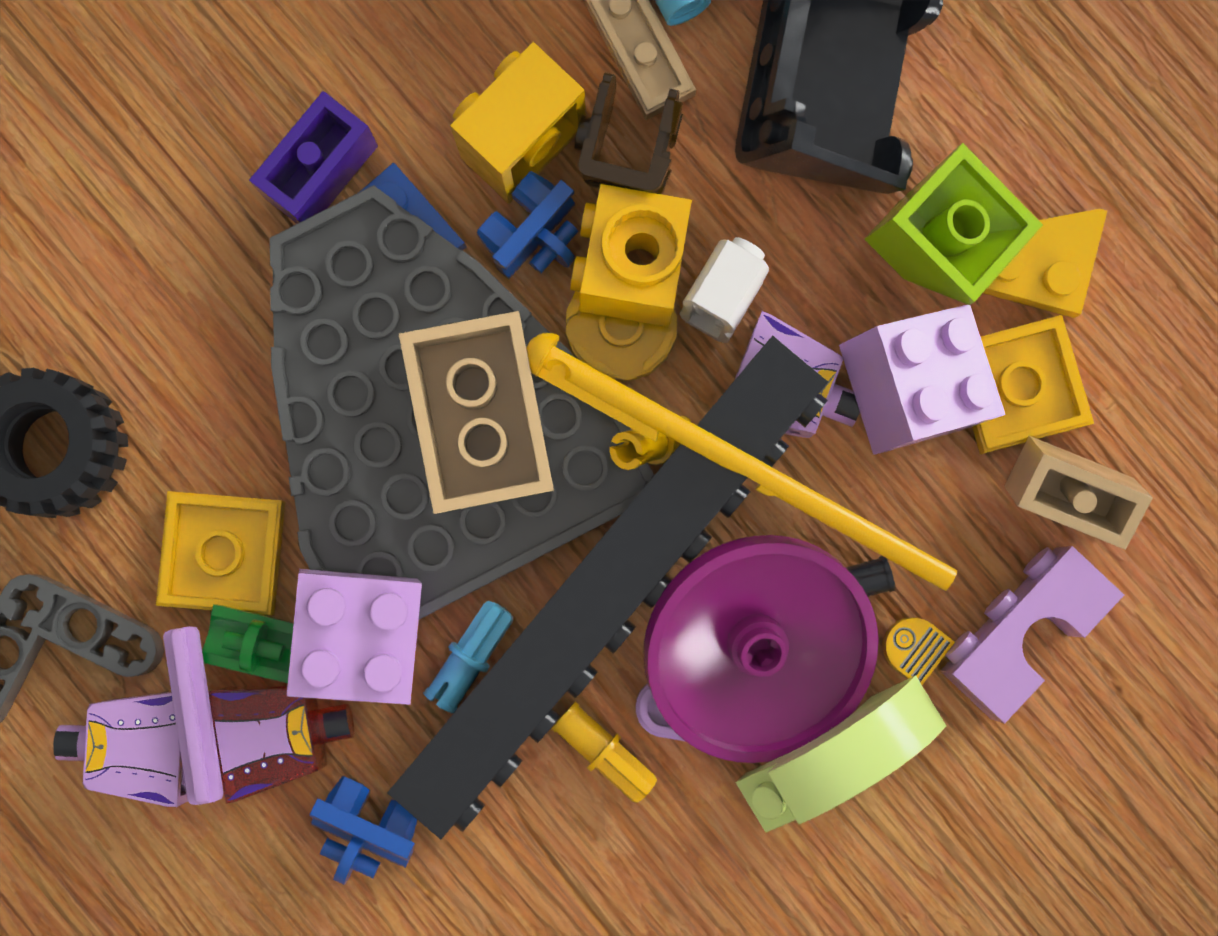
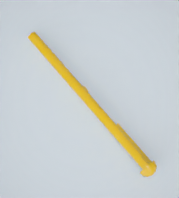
(651, 418)

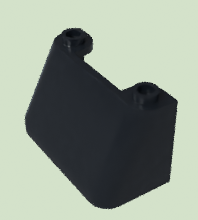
(829, 89)

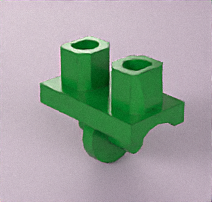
(249, 643)

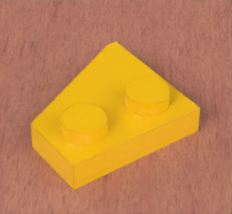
(1054, 264)

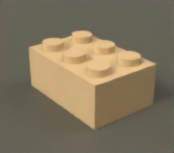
(476, 412)

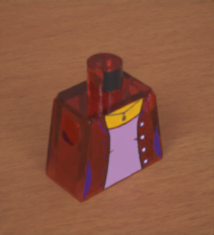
(271, 736)

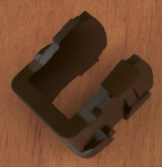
(591, 137)

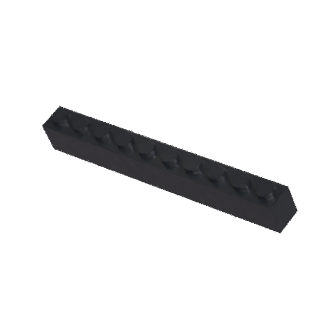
(604, 592)

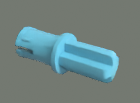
(469, 656)

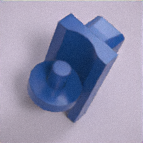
(547, 208)
(341, 818)

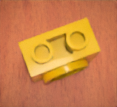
(619, 224)

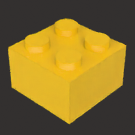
(518, 120)

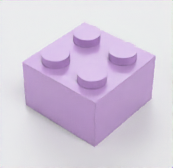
(921, 378)
(354, 637)

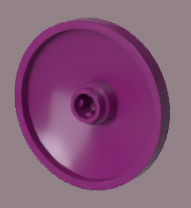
(760, 648)

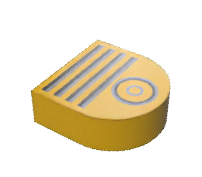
(915, 647)

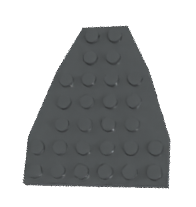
(349, 419)

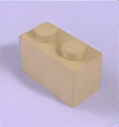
(1077, 492)

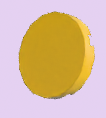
(617, 345)

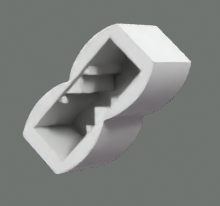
(725, 288)

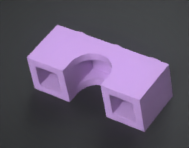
(992, 662)

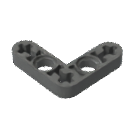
(52, 624)

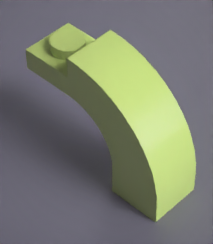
(845, 759)

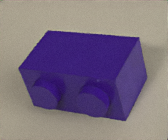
(315, 160)

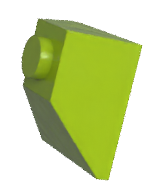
(955, 229)

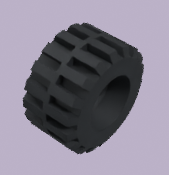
(90, 451)

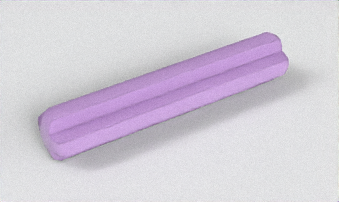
(193, 715)

